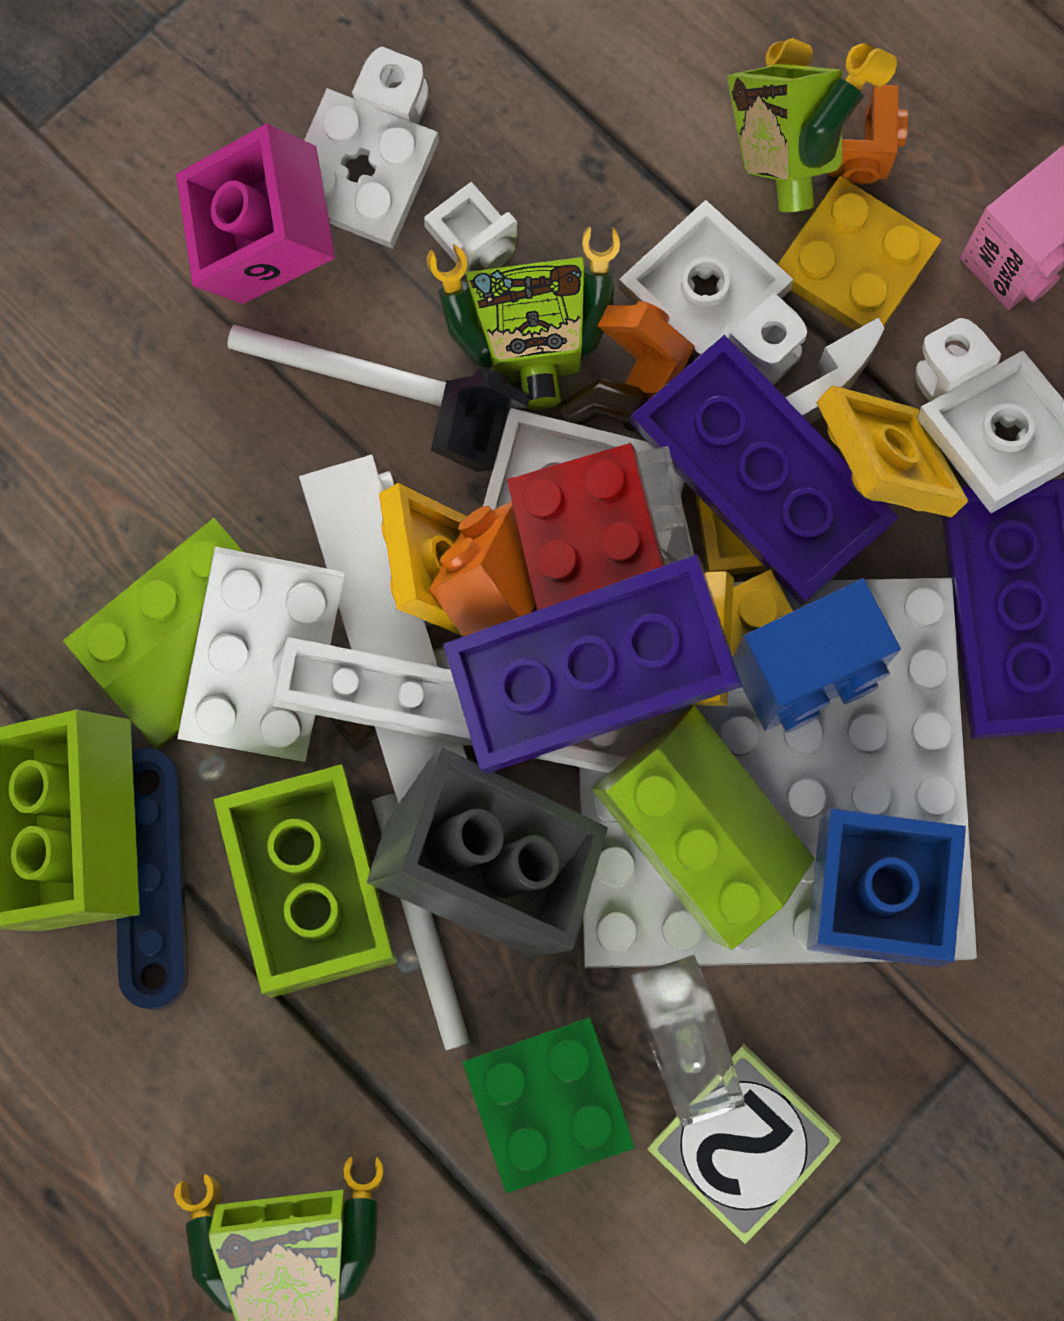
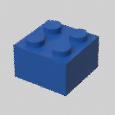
(816, 655)
(886, 888)

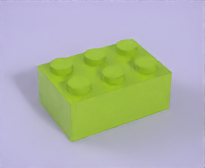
(67, 822)
(303, 881)

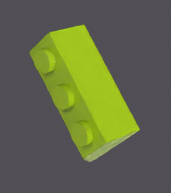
(148, 634)
(706, 828)

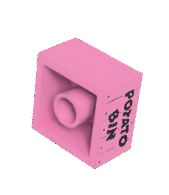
(1022, 236)

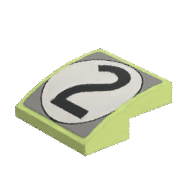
(749, 1157)

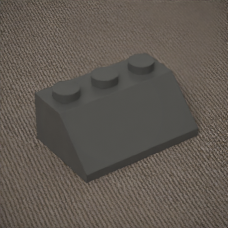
(490, 856)

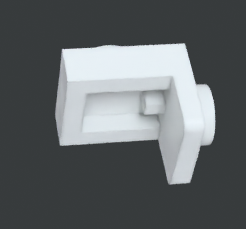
(475, 228)

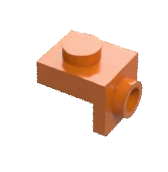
(883, 133)
(651, 340)

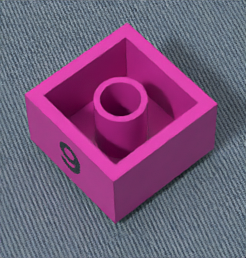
(254, 215)

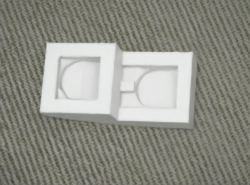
(838, 366)

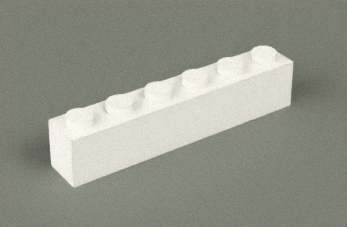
(348, 528)

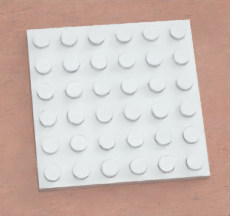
(877, 755)

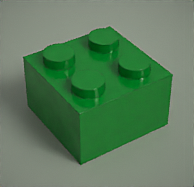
(548, 1105)

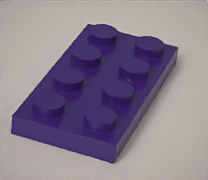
(762, 469)
(1010, 610)
(591, 664)

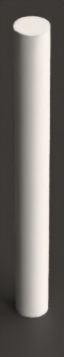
(336, 365)
(429, 954)

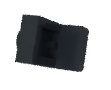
(474, 417)

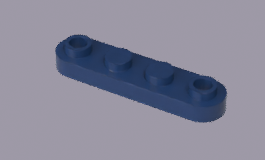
(160, 930)

